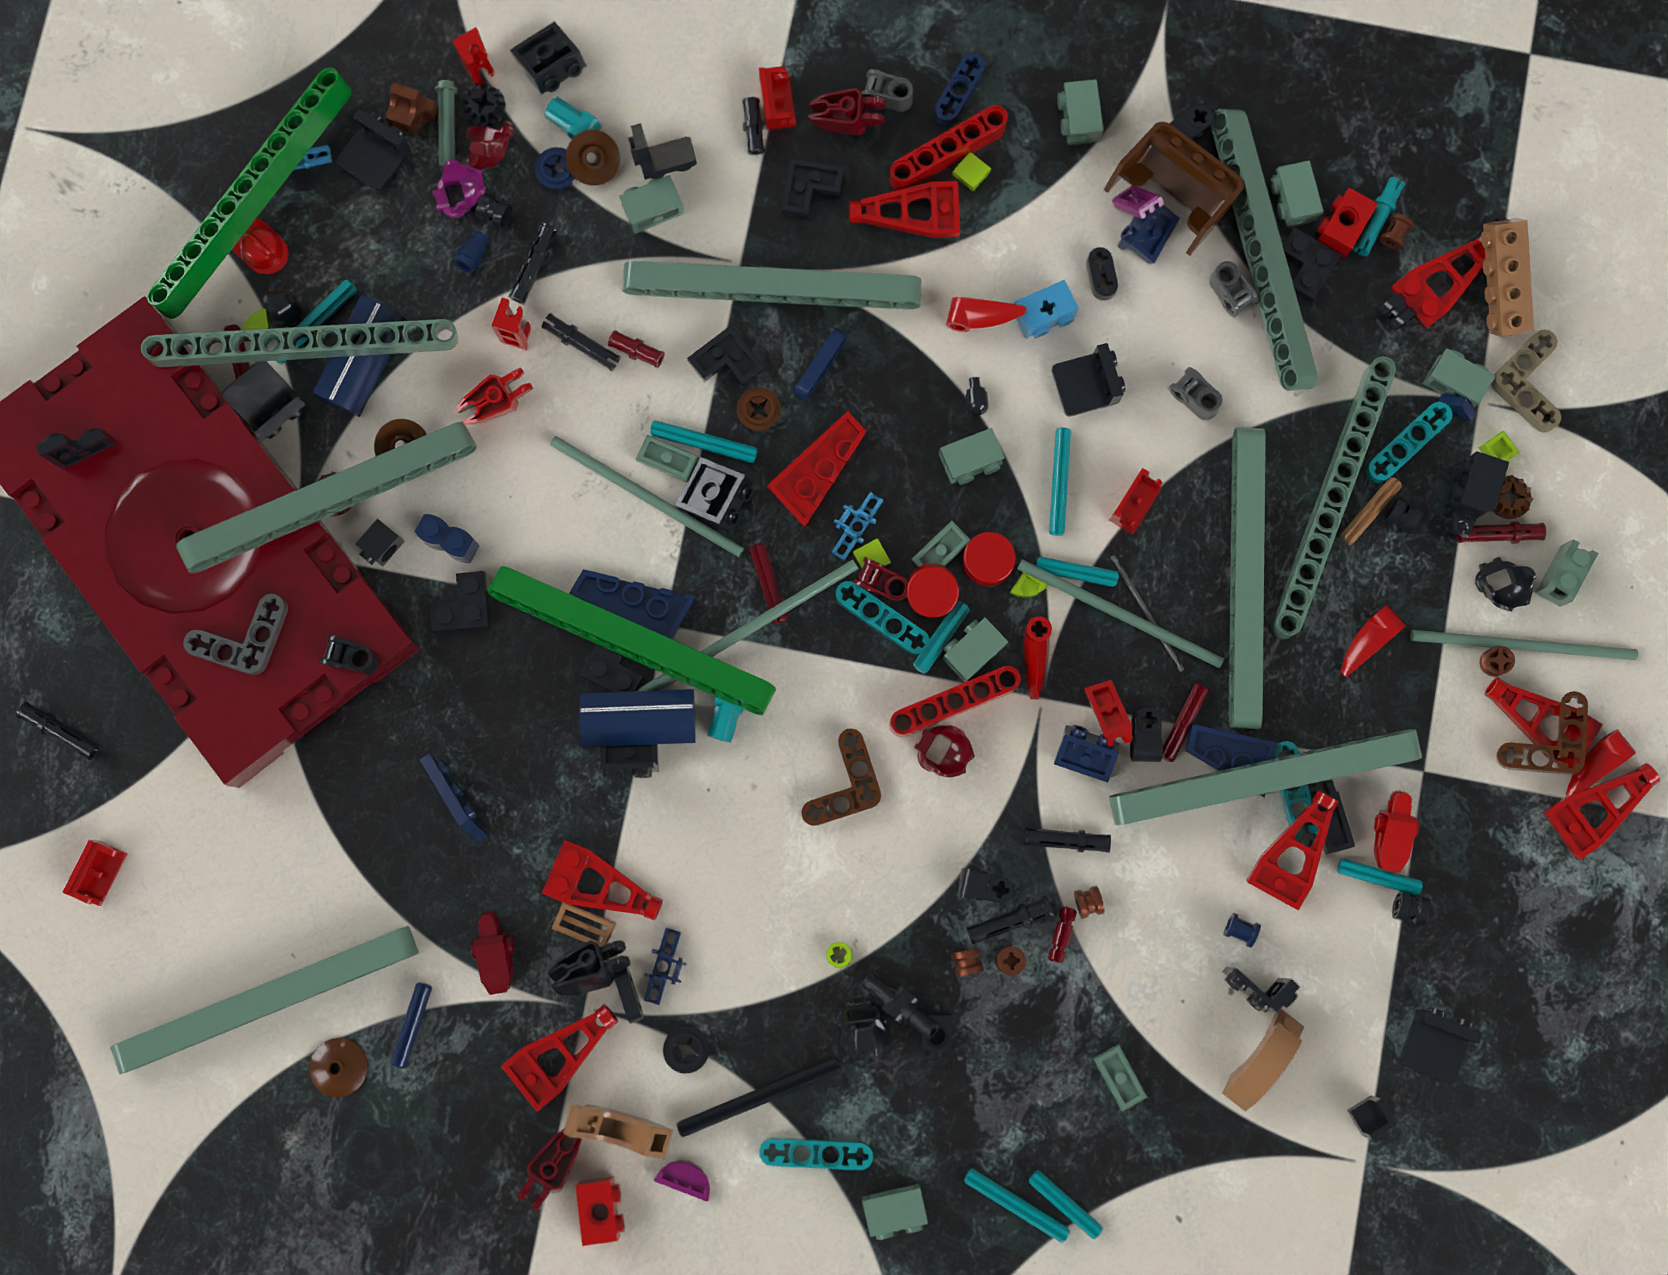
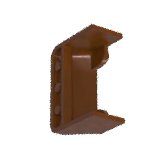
(1185, 173)

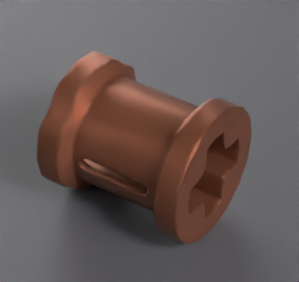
(1396, 232)

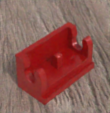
(473, 55)
(777, 98)
(508, 326)
(1136, 502)
(1109, 712)
(94, 872)

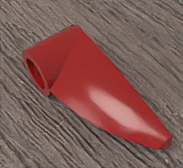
(979, 313)
(1371, 638)
(1036, 654)
(1601, 760)

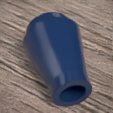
(471, 252)

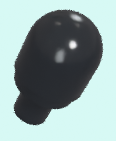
(976, 397)

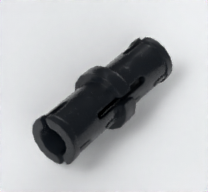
(753, 126)

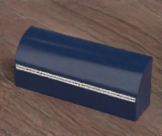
(351, 379)
(637, 718)

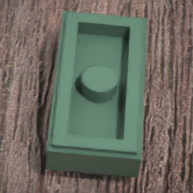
(667, 458)
(943, 546)
(1120, 1077)

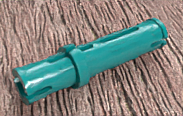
(1385, 206)

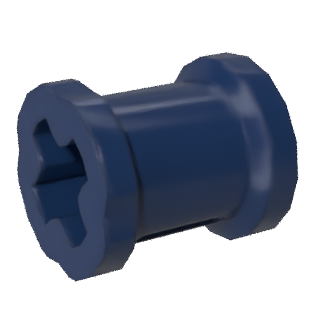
(1242, 930)

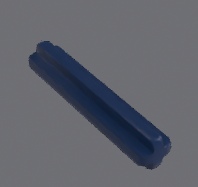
(411, 1025)

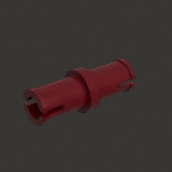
(636, 349)

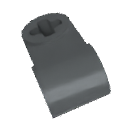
(886, 86)
(1232, 291)
(1195, 392)

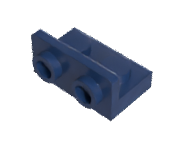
(1149, 235)
(1086, 753)

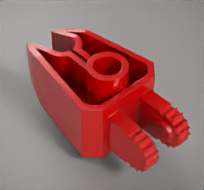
(493, 398)
(1395, 832)

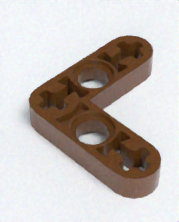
(1563, 747)
(853, 793)

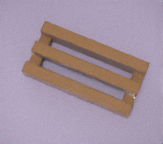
(561, 916)

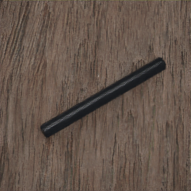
(758, 1097)

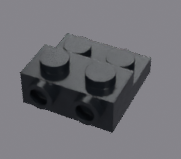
(549, 58)
(715, 494)

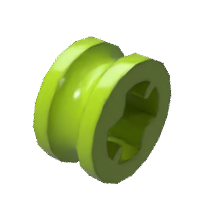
(830, 952)

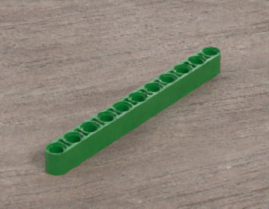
(249, 194)
(632, 640)

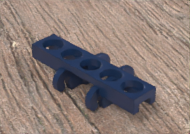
(669, 960)

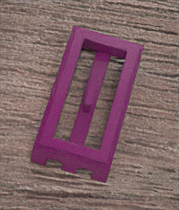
(1134, 205)

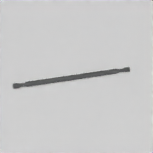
(1144, 608)

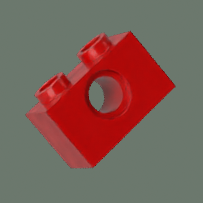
(1353, 208)
(593, 1228)

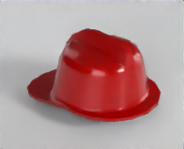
(262, 248)

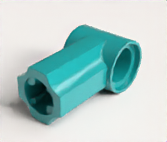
(570, 118)
(724, 720)

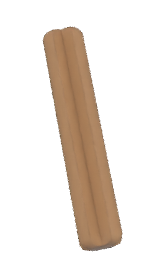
(1370, 511)

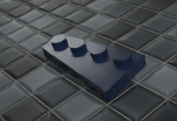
(644, 605)

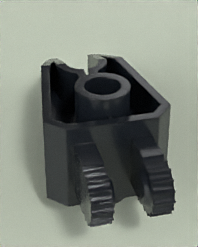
(588, 968)

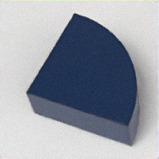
(1459, 405)

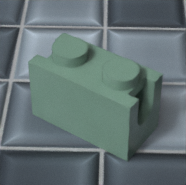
(1081, 112)
(1296, 194)
(651, 204)
(1459, 377)
(971, 456)
(1566, 573)
(974, 649)
(895, 1211)

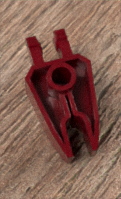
(846, 112)
(493, 954)
(550, 1169)

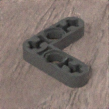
(243, 651)

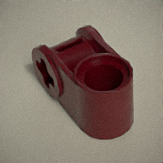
(877, 578)

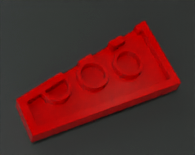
(812, 473)

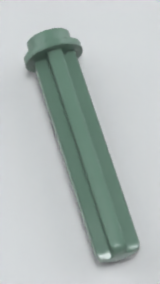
(446, 120)

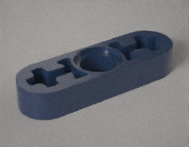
(959, 100)
(820, 364)

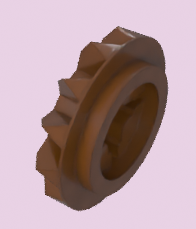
(757, 397)
(1518, 506)

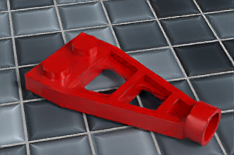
(944, 210)
(1420, 295)
(1545, 706)
(1573, 826)
(568, 871)
(1280, 883)
(532, 1078)

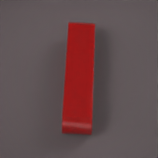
(955, 138)
(964, 691)

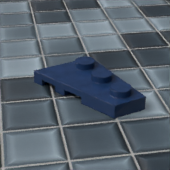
(1227, 749)
(452, 795)

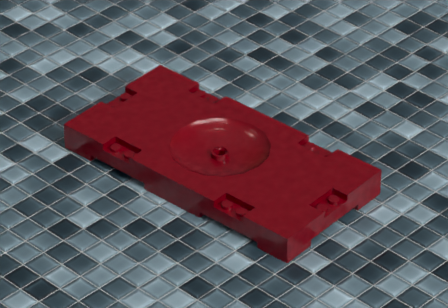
(175, 471)

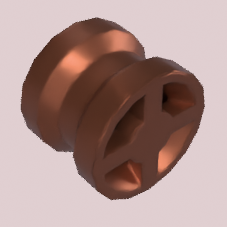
(1503, 658)
(1089, 902)
(1005, 960)
(967, 962)

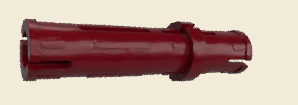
(1533, 532)

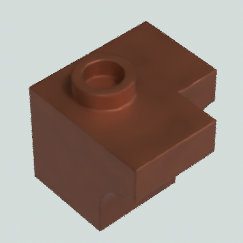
(409, 109)

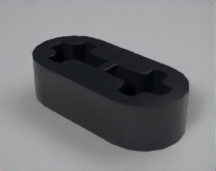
(1096, 275)
(628, 995)

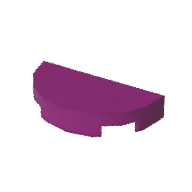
(686, 1178)

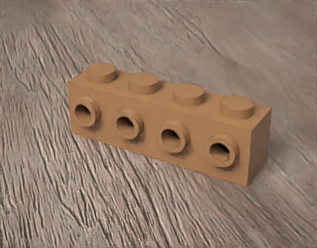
(1508, 277)

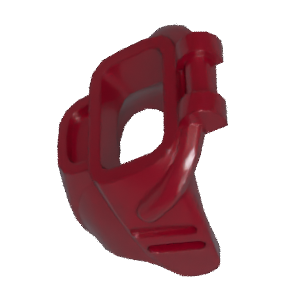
(488, 145)
(956, 757)

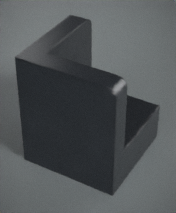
(1371, 1117)

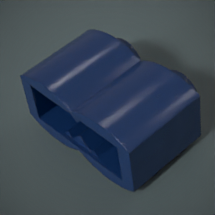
(441, 537)

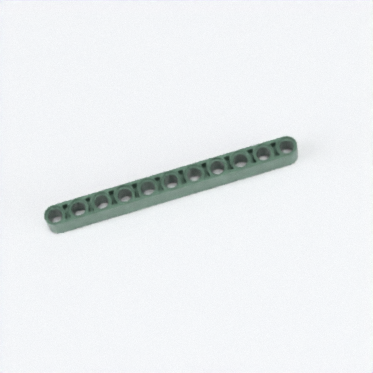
(1265, 253)
(772, 285)
(288, 338)
(1342, 488)
(325, 497)
(1247, 578)
(1265, 777)
(264, 1000)

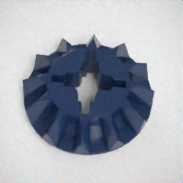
(548, 159)

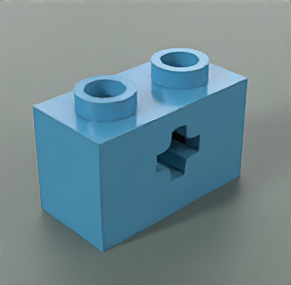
(1054, 298)

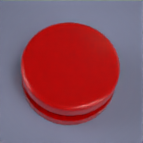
(988, 559)
(932, 590)

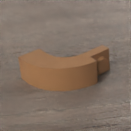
(1266, 1063)
(618, 1129)

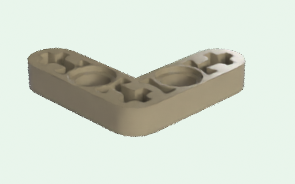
(1518, 377)

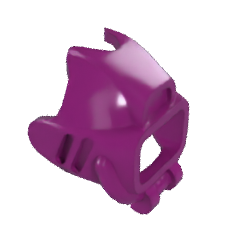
(470, 181)

